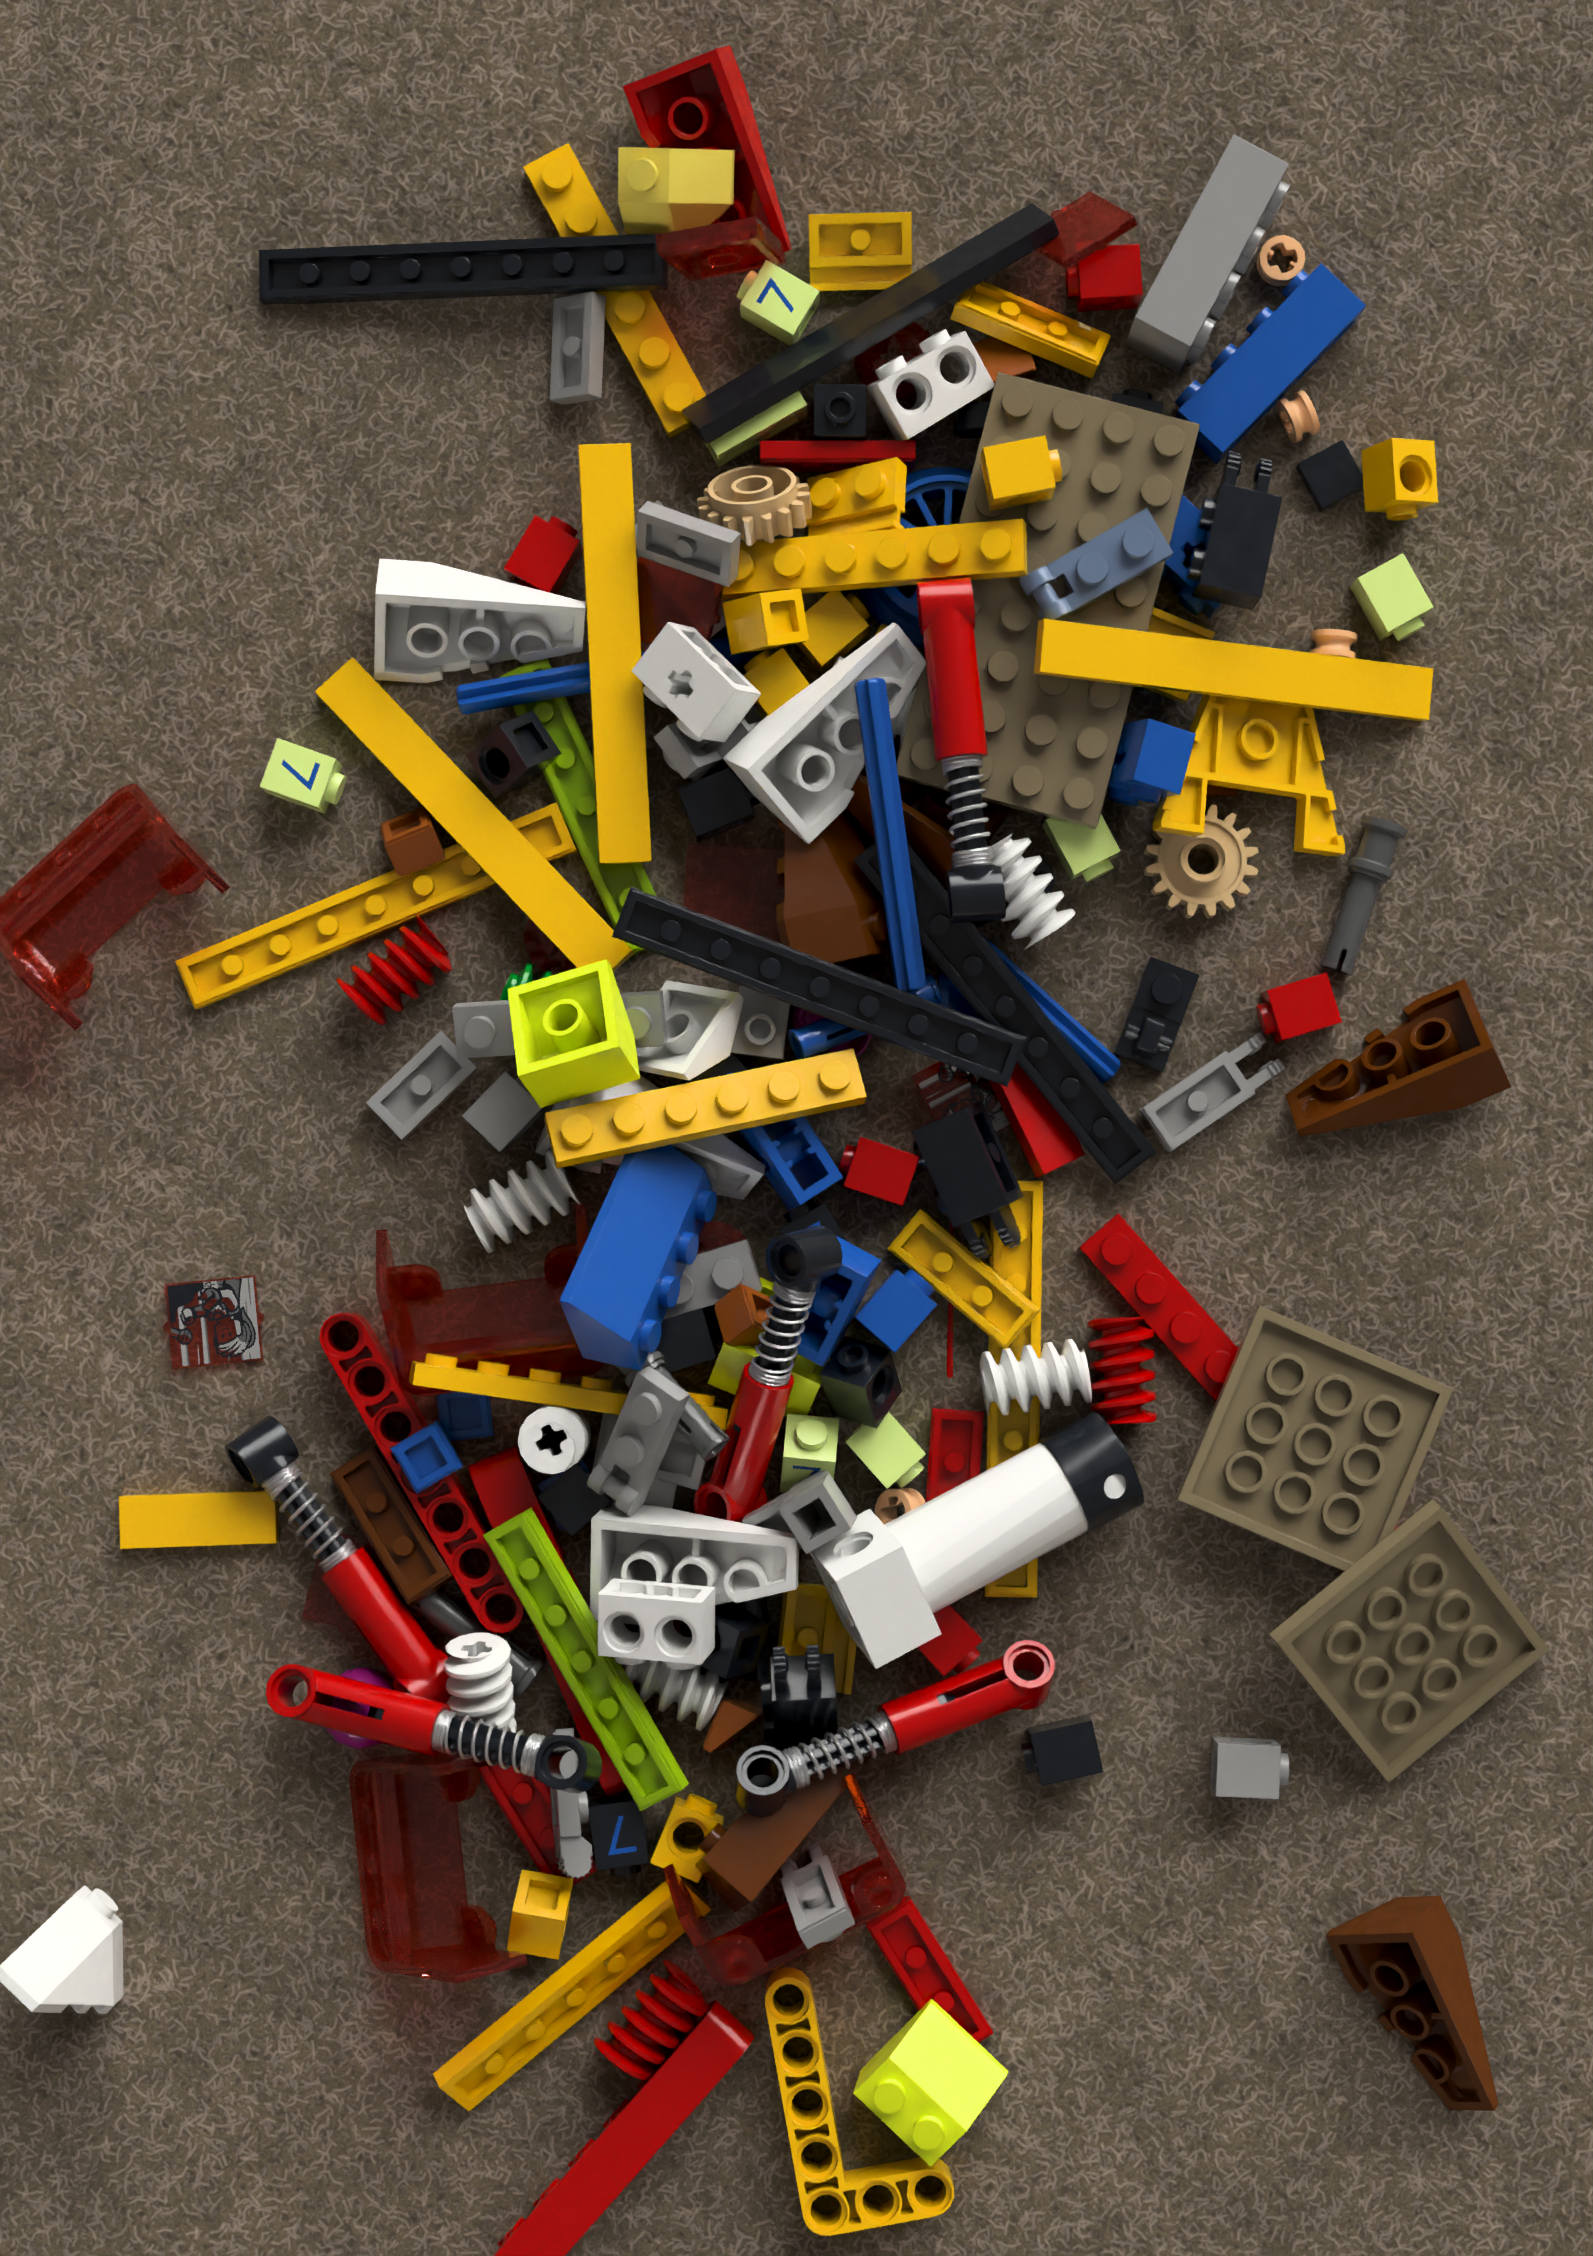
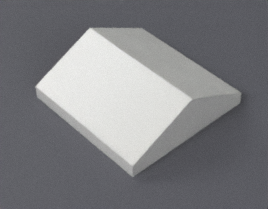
(698, 1029)

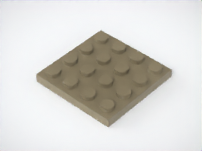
(1313, 1441)
(1410, 1641)

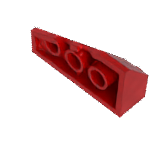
(709, 108)

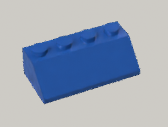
(637, 1255)

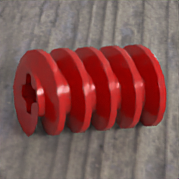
(397, 972)
(1122, 1370)
(654, 2023)

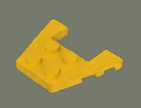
(1261, 751)

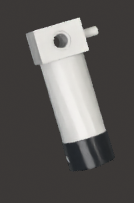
(903, 1571)

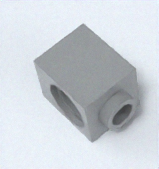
(504, 1112)
(1247, 1768)

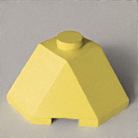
(673, 188)

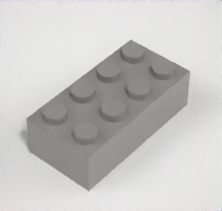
(1212, 245)

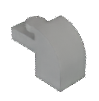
(702, 758)
(809, 1510)

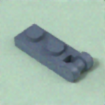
(1098, 566)

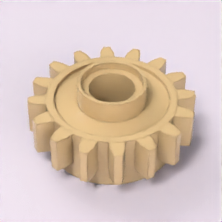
(757, 502)
(1201, 890)

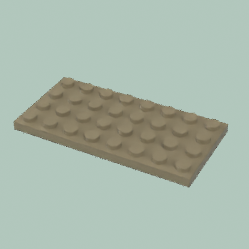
(1045, 733)

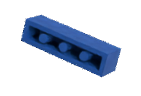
(1269, 361)

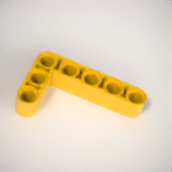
(820, 2126)

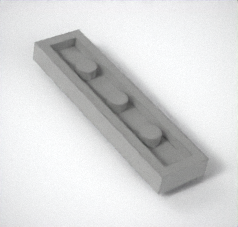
(486, 1026)

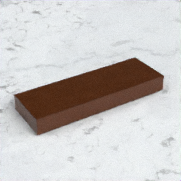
(392, 1525)

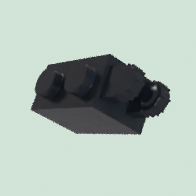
(1236, 538)
(970, 1175)
(799, 1698)

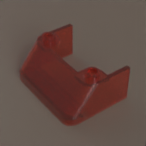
(91, 890)
(495, 1323)
(415, 1869)
(773, 1937)

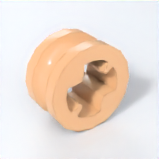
(1288, 247)
(1298, 416)
(1334, 642)
(893, 1498)

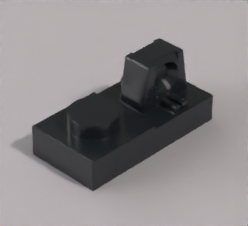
(1156, 1014)

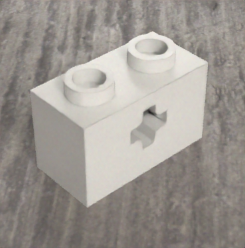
(695, 683)

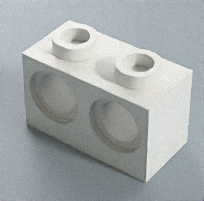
(934, 394)
(654, 1608)

